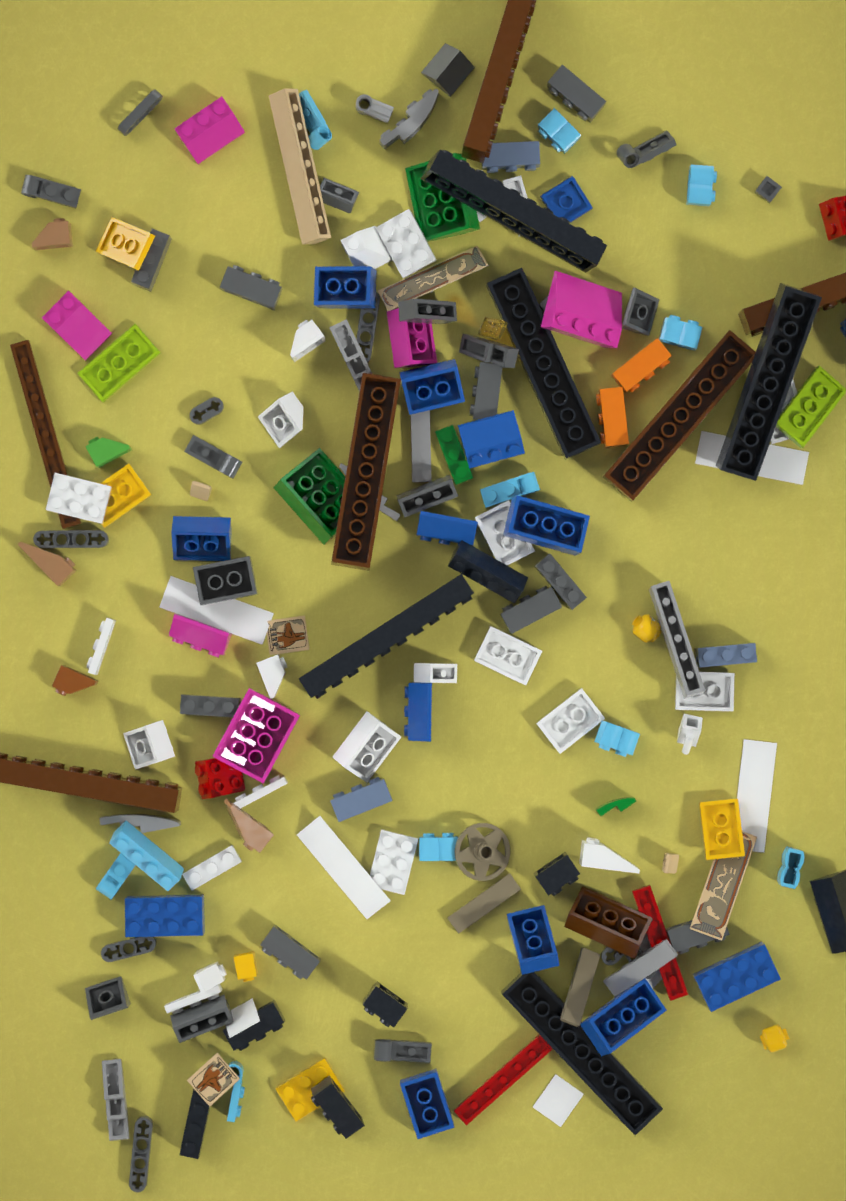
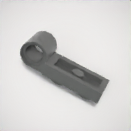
(646, 151)
(50, 191)
(213, 457)
(402, 1050)

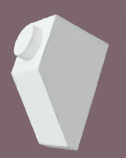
(272, 673)
(435, 673)
(210, 976)

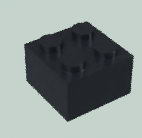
(557, 874)
(384, 1004)

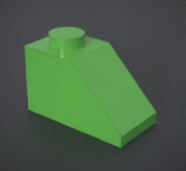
(105, 450)

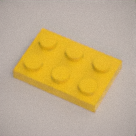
(125, 243)
(125, 493)
(721, 829)
(297, 1091)

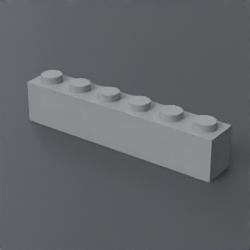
(676, 639)

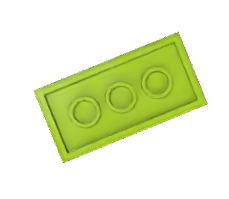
(119, 363)
(810, 406)

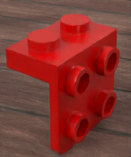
(834, 217)
(217, 778)

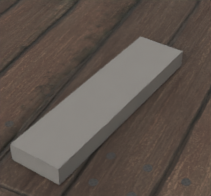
(421, 447)

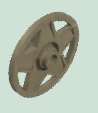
(482, 851)

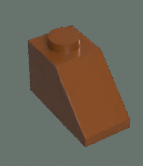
(71, 681)

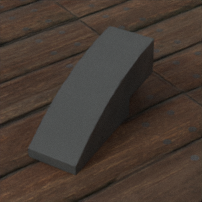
(488, 351)

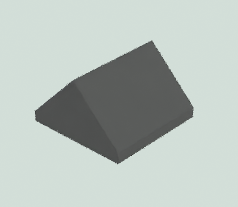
(448, 69)
(640, 312)
(107, 998)

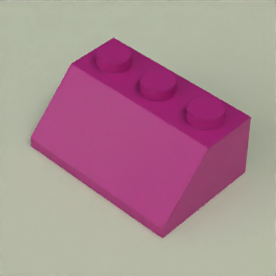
(209, 130)
(410, 342)
(199, 635)

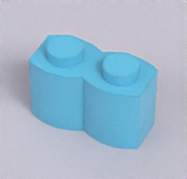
(558, 131)
(700, 185)
(680, 333)
(616, 737)
(437, 848)
(789, 873)

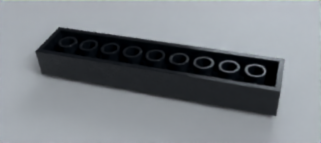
(513, 211)
(543, 364)
(768, 381)
(385, 636)
(603, 1074)

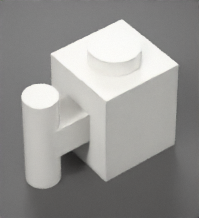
(689, 732)

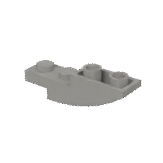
(417, 116)

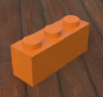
(642, 366)
(612, 417)

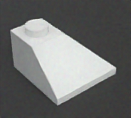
(366, 248)
(306, 339)
(283, 419)

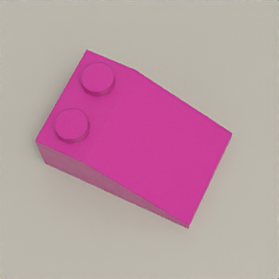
(77, 325)

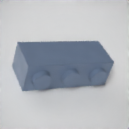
(513, 156)
(726, 655)
(361, 799)

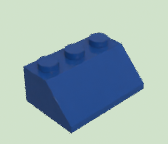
(432, 386)
(491, 439)
(446, 528)
(201, 538)
(418, 711)

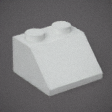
(149, 744)

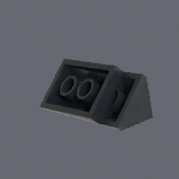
(831, 905)

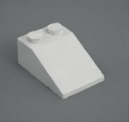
(597, 855)

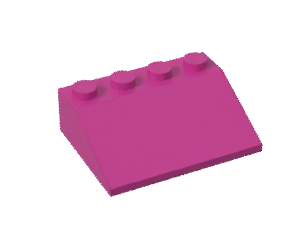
(584, 311)
(256, 735)

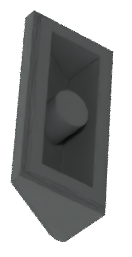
(338, 195)

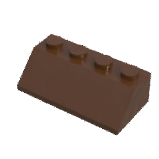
(608, 922)

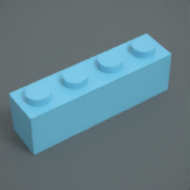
(146, 855)

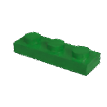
(453, 454)

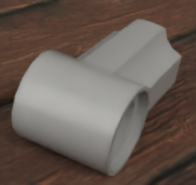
(376, 109)

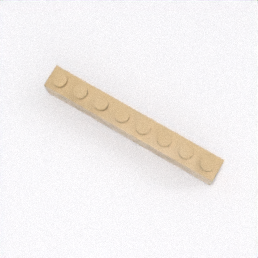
(299, 166)

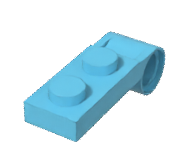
(314, 121)
(509, 489)
(115, 876)
(237, 1093)

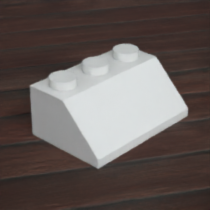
(366, 747)

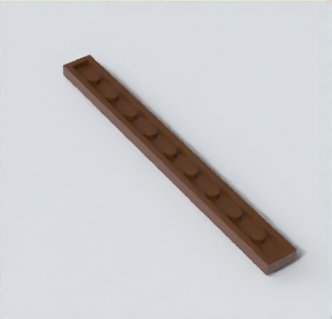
(41, 417)

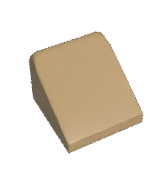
(200, 490)
(670, 863)

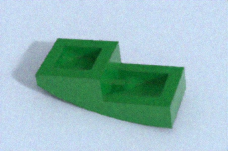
(621, 804)

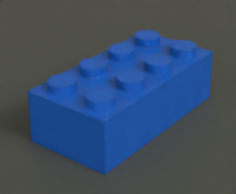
(546, 525)
(164, 915)
(736, 976)
(623, 1017)

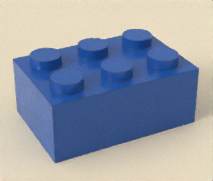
(345, 287)
(533, 939)
(427, 1103)

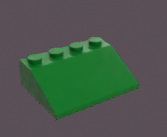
(436, 211)
(315, 494)

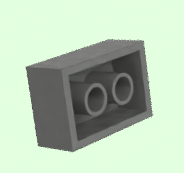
(225, 580)

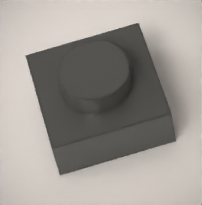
(768, 189)

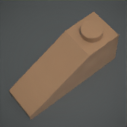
(53, 565)
(249, 829)

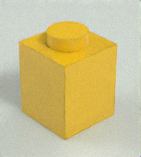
(246, 966)

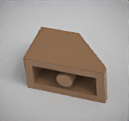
(54, 235)

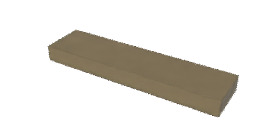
(484, 903)
(580, 987)

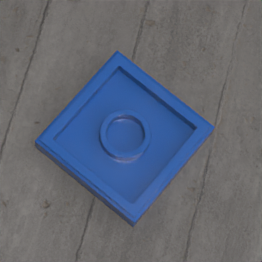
(567, 200)

